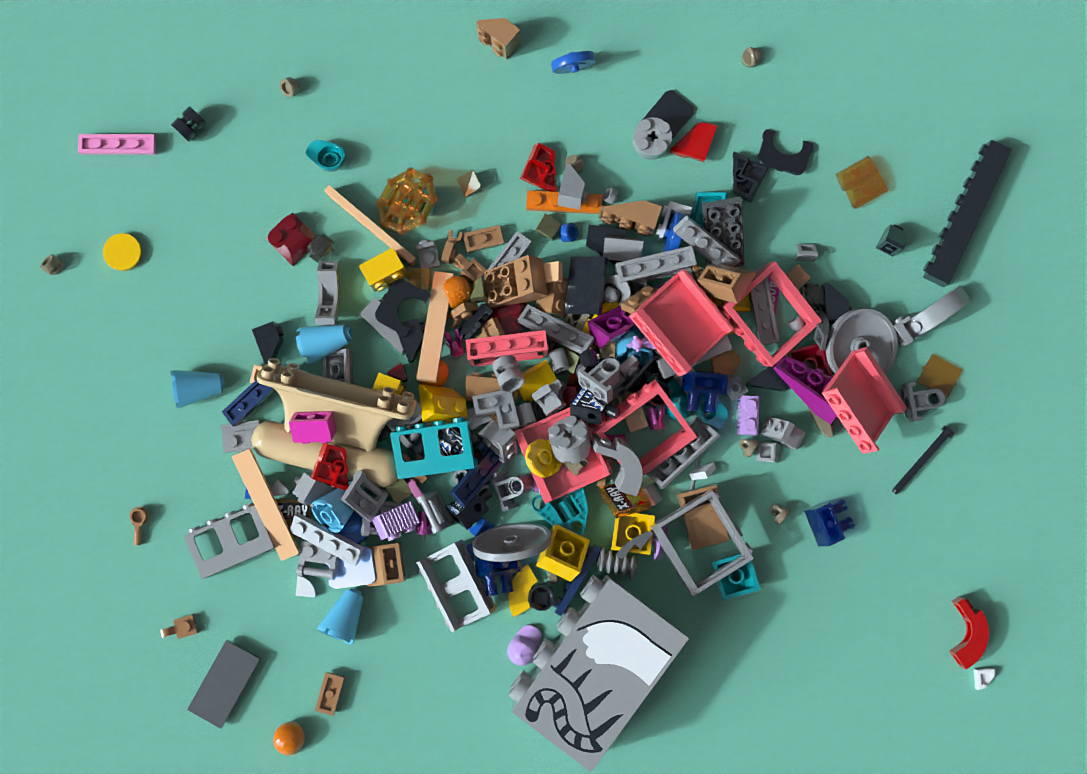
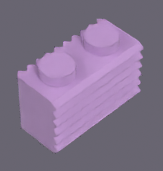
(748, 415)
(395, 521)

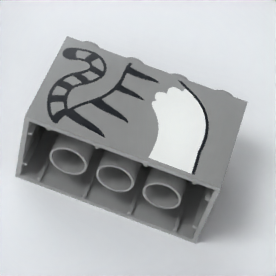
(595, 671)

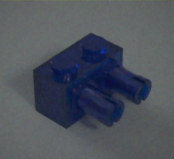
(704, 382)
(825, 524)
(491, 570)

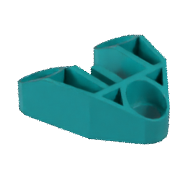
(551, 516)

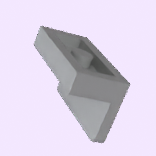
(622, 248)

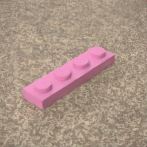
(117, 144)

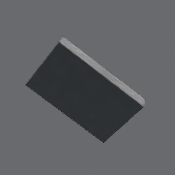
(586, 286)

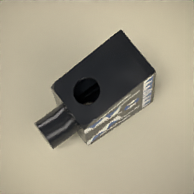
(590, 409)
(452, 443)
(470, 514)

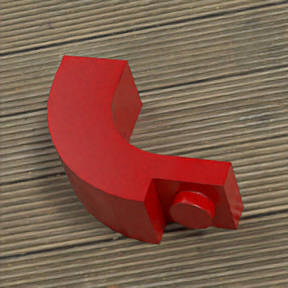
(976, 635)

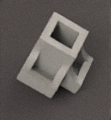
(551, 397)

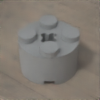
(662, 136)
(570, 440)

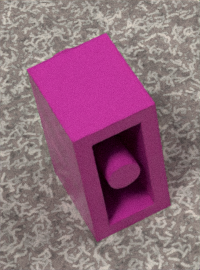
(313, 427)

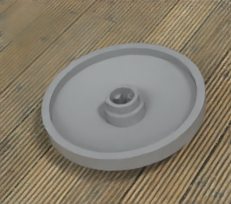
(859, 330)
(511, 542)

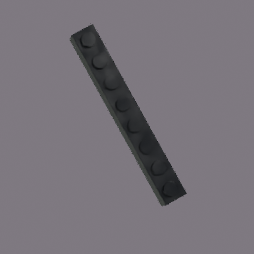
(967, 213)

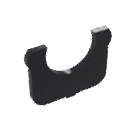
(792, 164)
(397, 293)

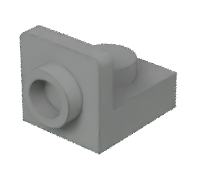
(428, 254)
(903, 333)

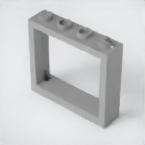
(735, 533)

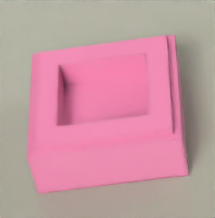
(416, 492)

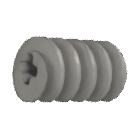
(614, 562)

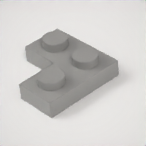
(628, 371)
(499, 403)

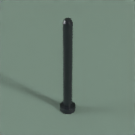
(946, 432)

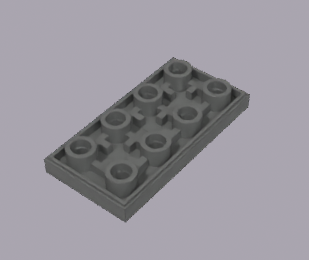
(725, 222)
(224, 684)

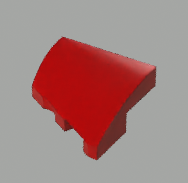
(695, 142)
(540, 168)
(331, 466)

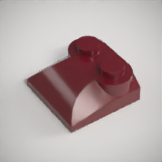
(291, 238)
(508, 317)
(812, 357)

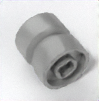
(508, 373)

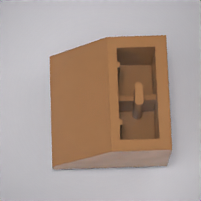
(499, 35)
(725, 281)
(555, 301)
(478, 384)
(388, 564)

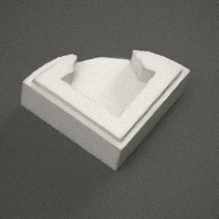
(703, 471)
(305, 587)
(983, 677)

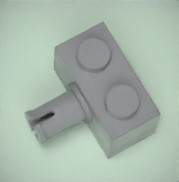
(309, 489)

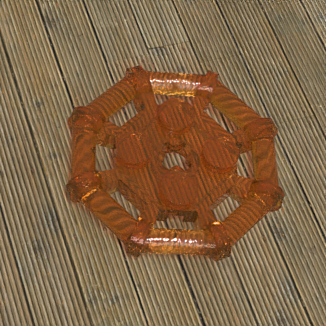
(394, 195)

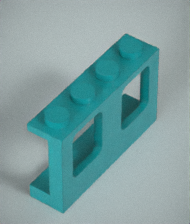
(434, 461)

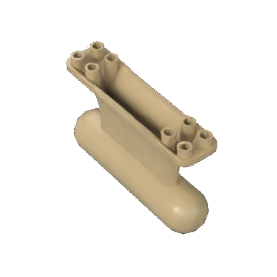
(357, 413)

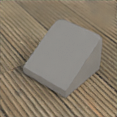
(768, 452)

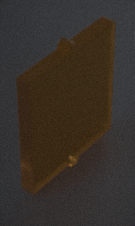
(939, 375)

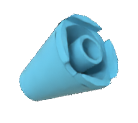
(321, 341)
(623, 352)
(194, 386)
(332, 510)
(343, 617)

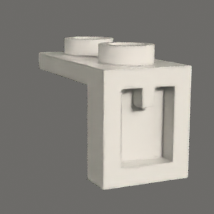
(671, 209)

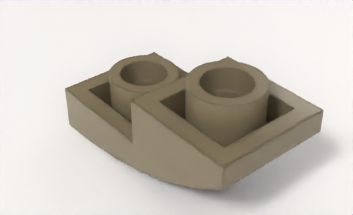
(824, 427)

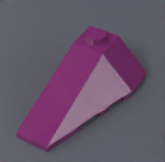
(610, 326)
(807, 385)

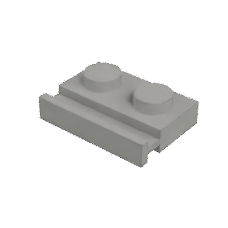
(238, 437)

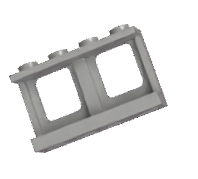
(656, 265)
(233, 552)
(465, 581)

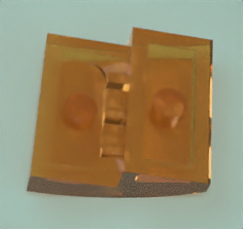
(861, 182)

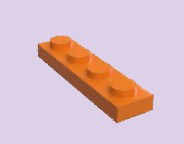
(548, 202)

